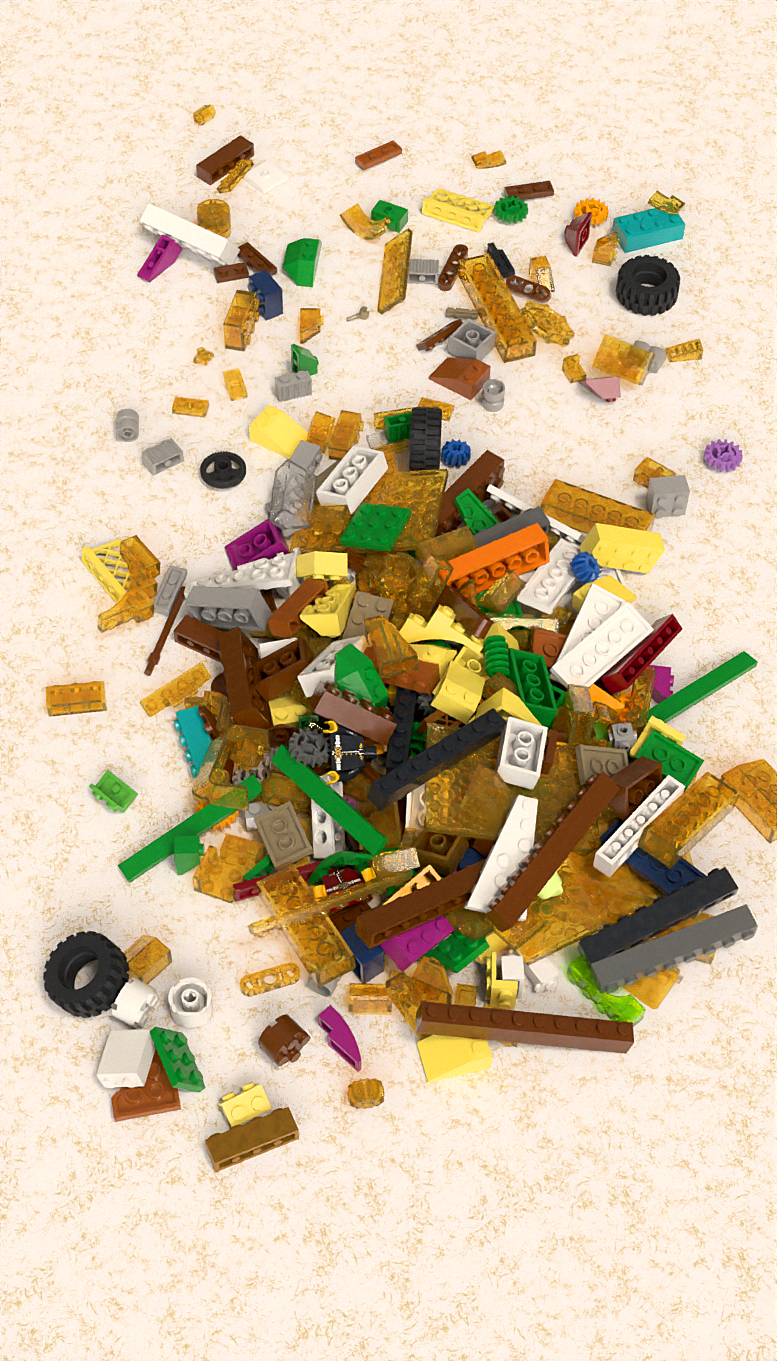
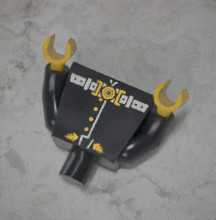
(347, 753)

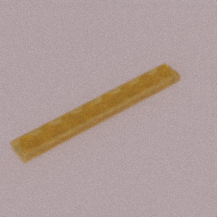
(322, 905)

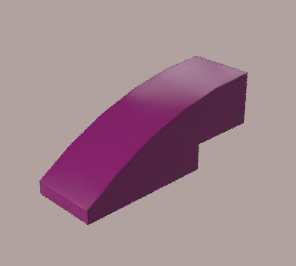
(340, 1036)

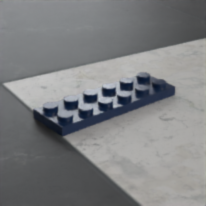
(655, 871)

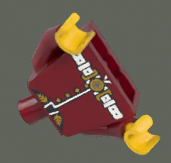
(342, 879)

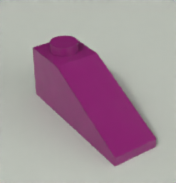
(160, 258)

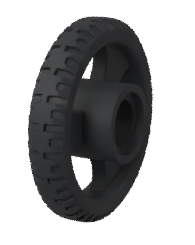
(223, 470)

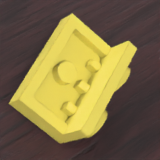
(244, 1104)

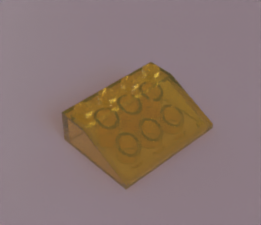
(758, 795)

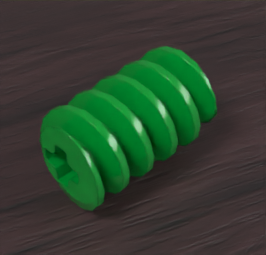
(496, 655)

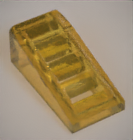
(693, 347)

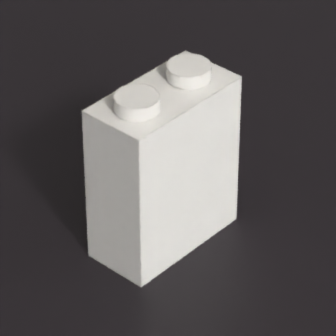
(126, 1058)

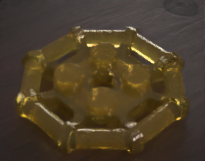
(547, 323)

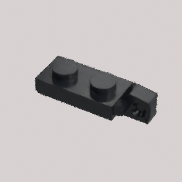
(500, 260)

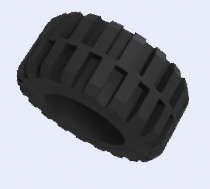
(643, 298)
(425, 438)
(67, 962)

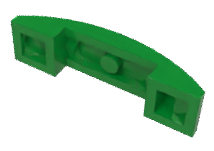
(337, 860)

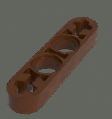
(449, 266)

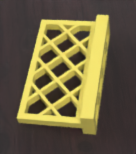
(456, 215)
(104, 575)

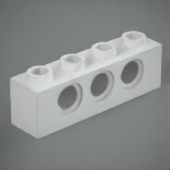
(327, 833)

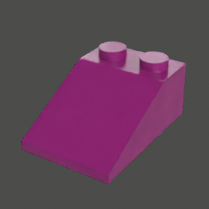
(258, 543)

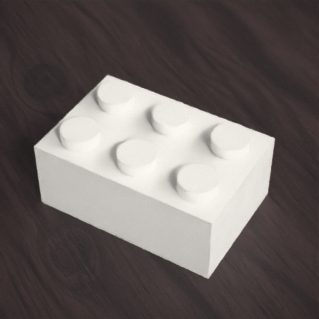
(521, 752)

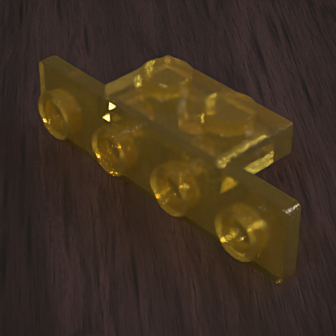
(175, 690)

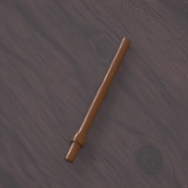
(154, 656)

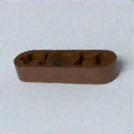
(516, 289)

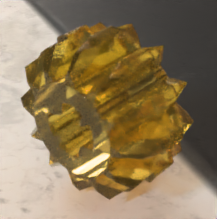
(365, 1093)

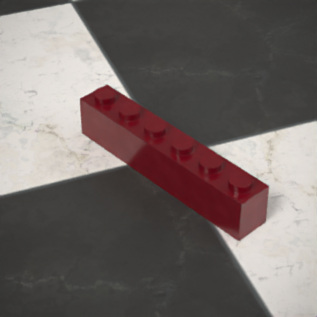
(642, 655)

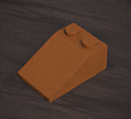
(462, 375)

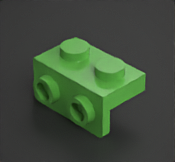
(114, 791)

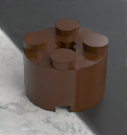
(283, 1040)

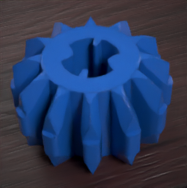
(456, 453)
(585, 567)

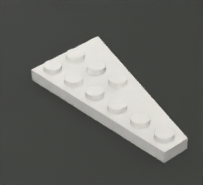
(256, 574)
(511, 847)

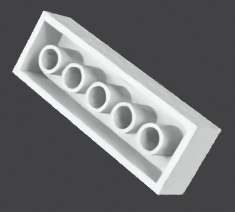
(189, 235)

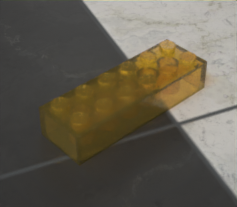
(584, 508)
(688, 819)
(315, 940)

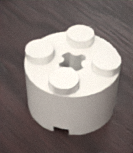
(190, 1002)
(135, 1003)

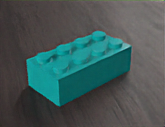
(647, 229)

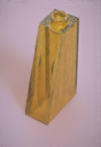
(389, 648)
(578, 715)

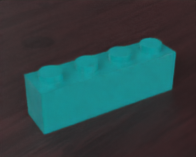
(193, 737)

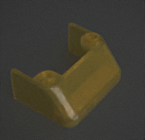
(212, 781)

